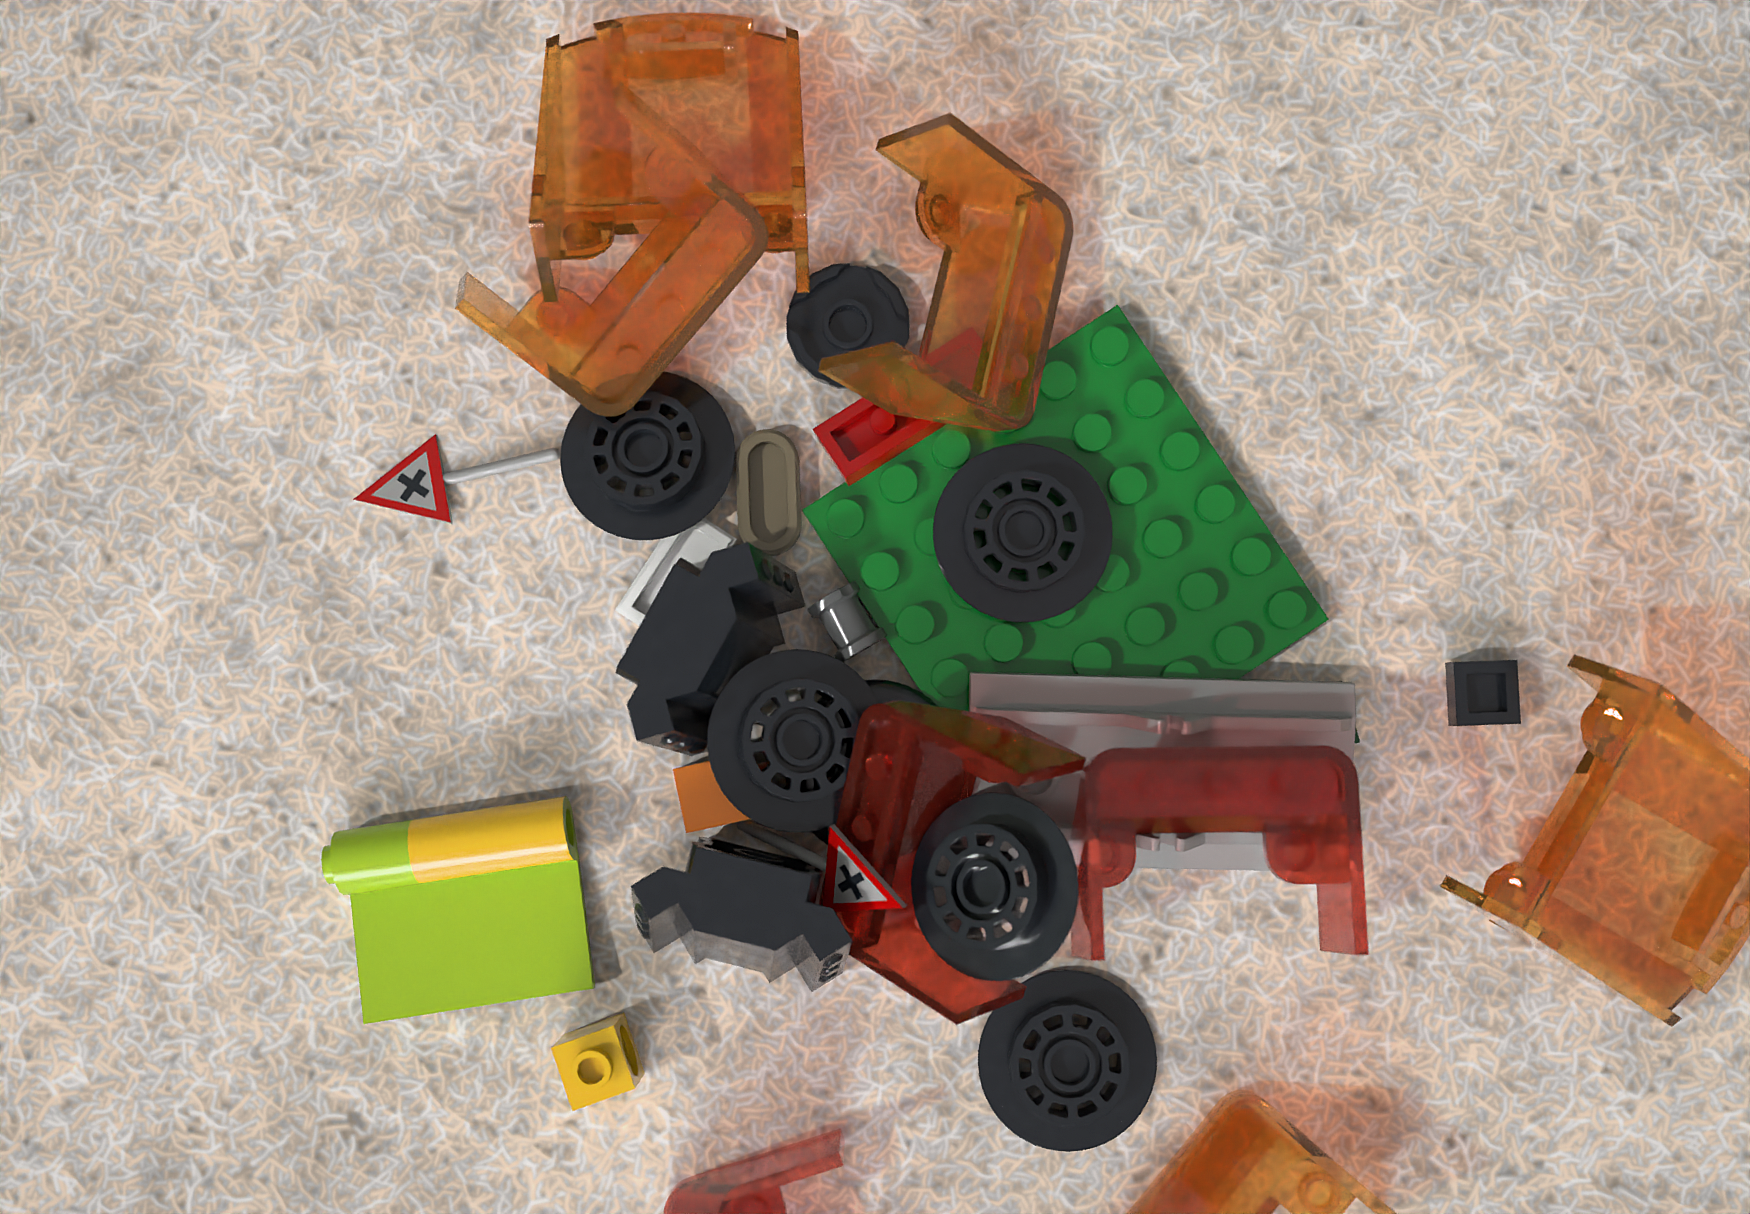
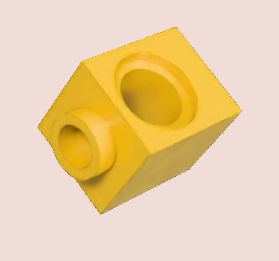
(598, 1061)

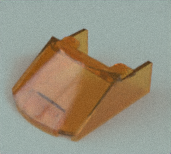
(709, 79)
(1642, 854)

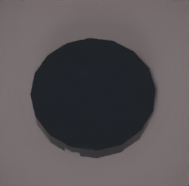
(844, 288)

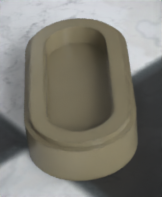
(768, 491)

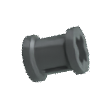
(847, 621)

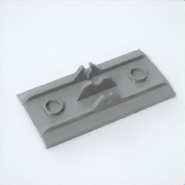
(1149, 711)

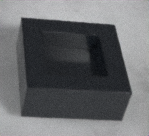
(1483, 693)

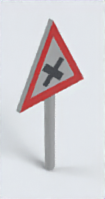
(420, 484)
(849, 877)

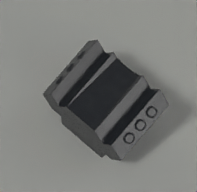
(699, 637)
(744, 912)

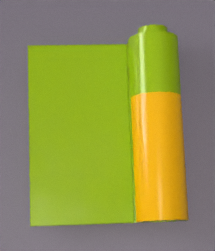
(464, 908)

